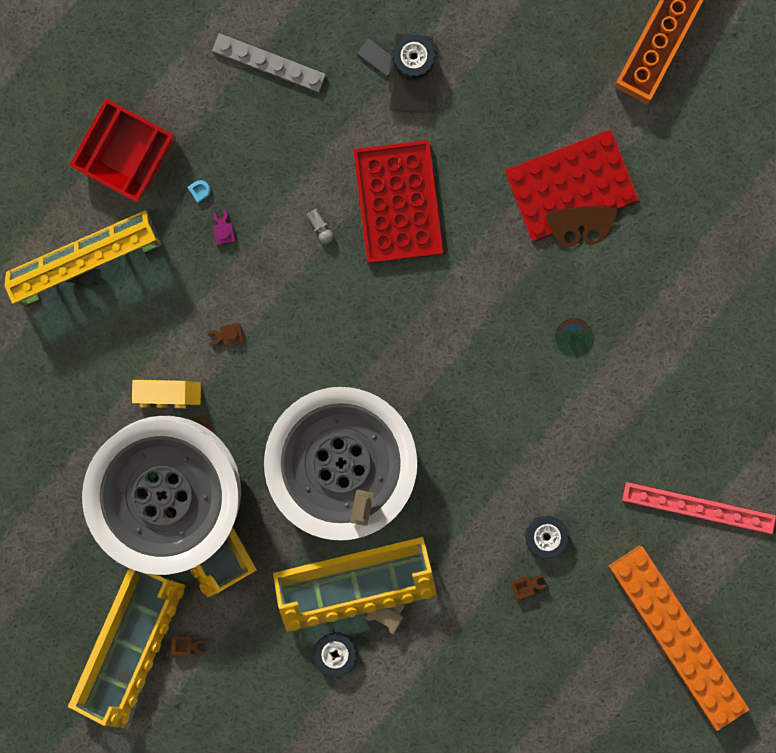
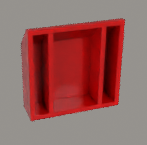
(122, 150)

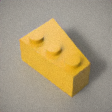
(166, 392)

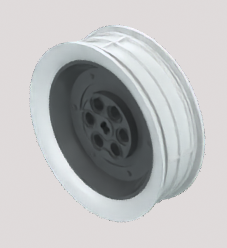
(312, 426)
(160, 541)

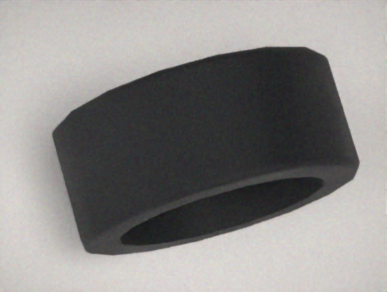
(90, 278)

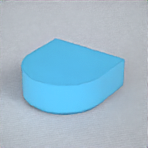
(199, 190)

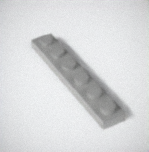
(268, 62)

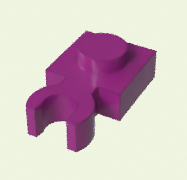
(223, 232)

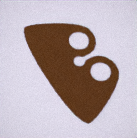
(571, 219)

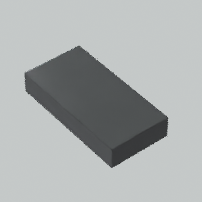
(375, 56)

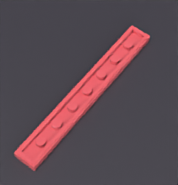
(699, 508)

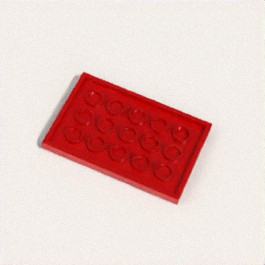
(569, 178)
(398, 201)

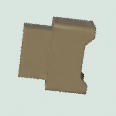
(361, 507)
(388, 616)

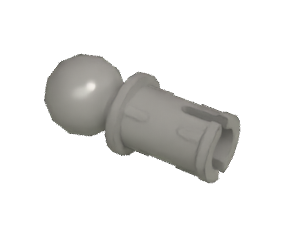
(325, 235)

